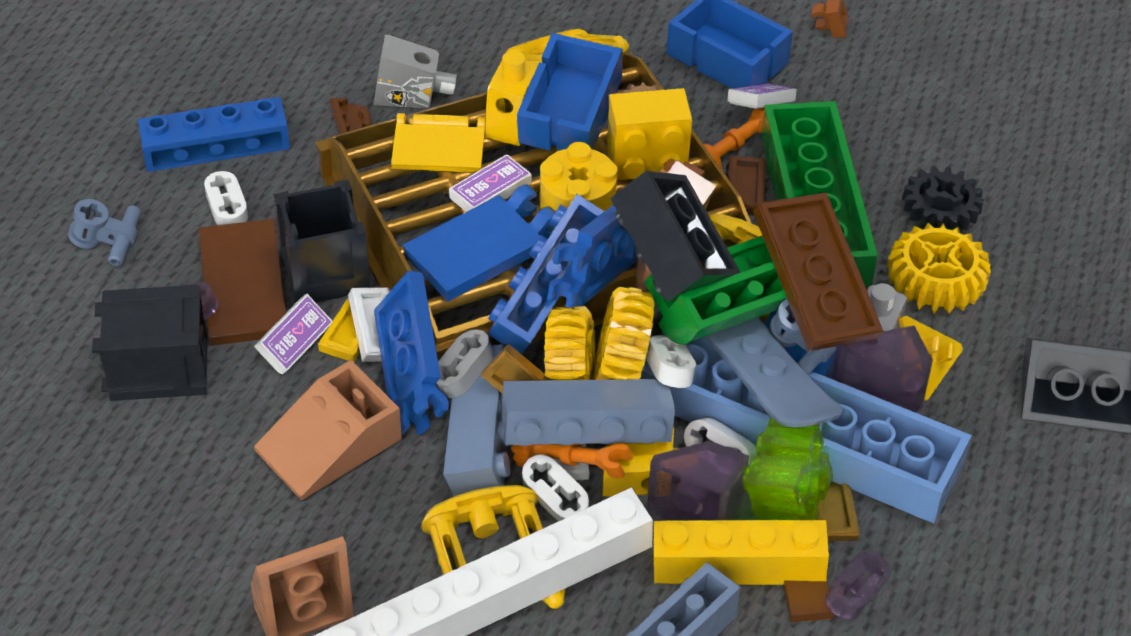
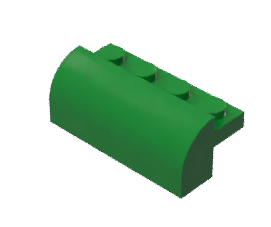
(726, 301)

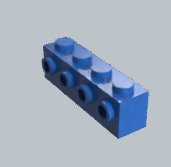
(213, 134)
(528, 307)

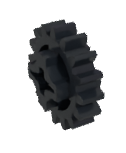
(942, 199)

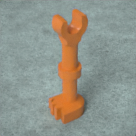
(735, 138)
(604, 458)

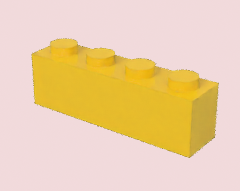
(742, 550)

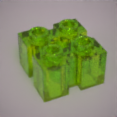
(788, 473)

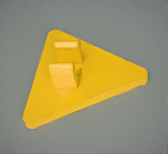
(941, 349)

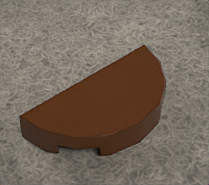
(349, 116)

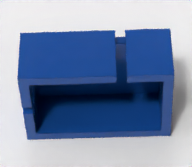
(729, 42)
(577, 95)

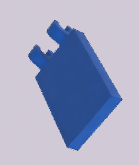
(479, 243)
(598, 257)
(409, 352)

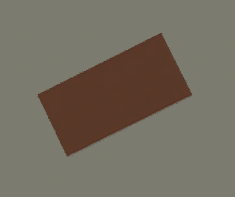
(817, 271)
(245, 275)

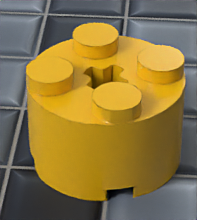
(577, 172)

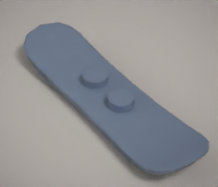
(773, 375)

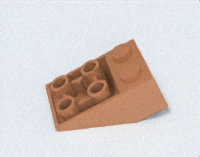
(330, 430)

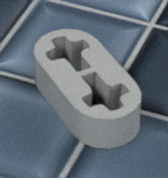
(464, 363)

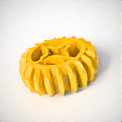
(938, 268)
(624, 335)
(570, 344)

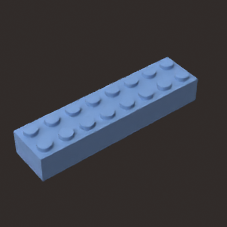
(870, 446)

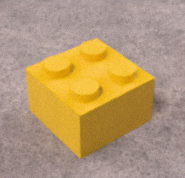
(648, 130)

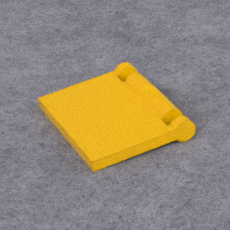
(438, 143)

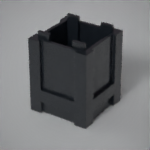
(322, 242)
(152, 342)

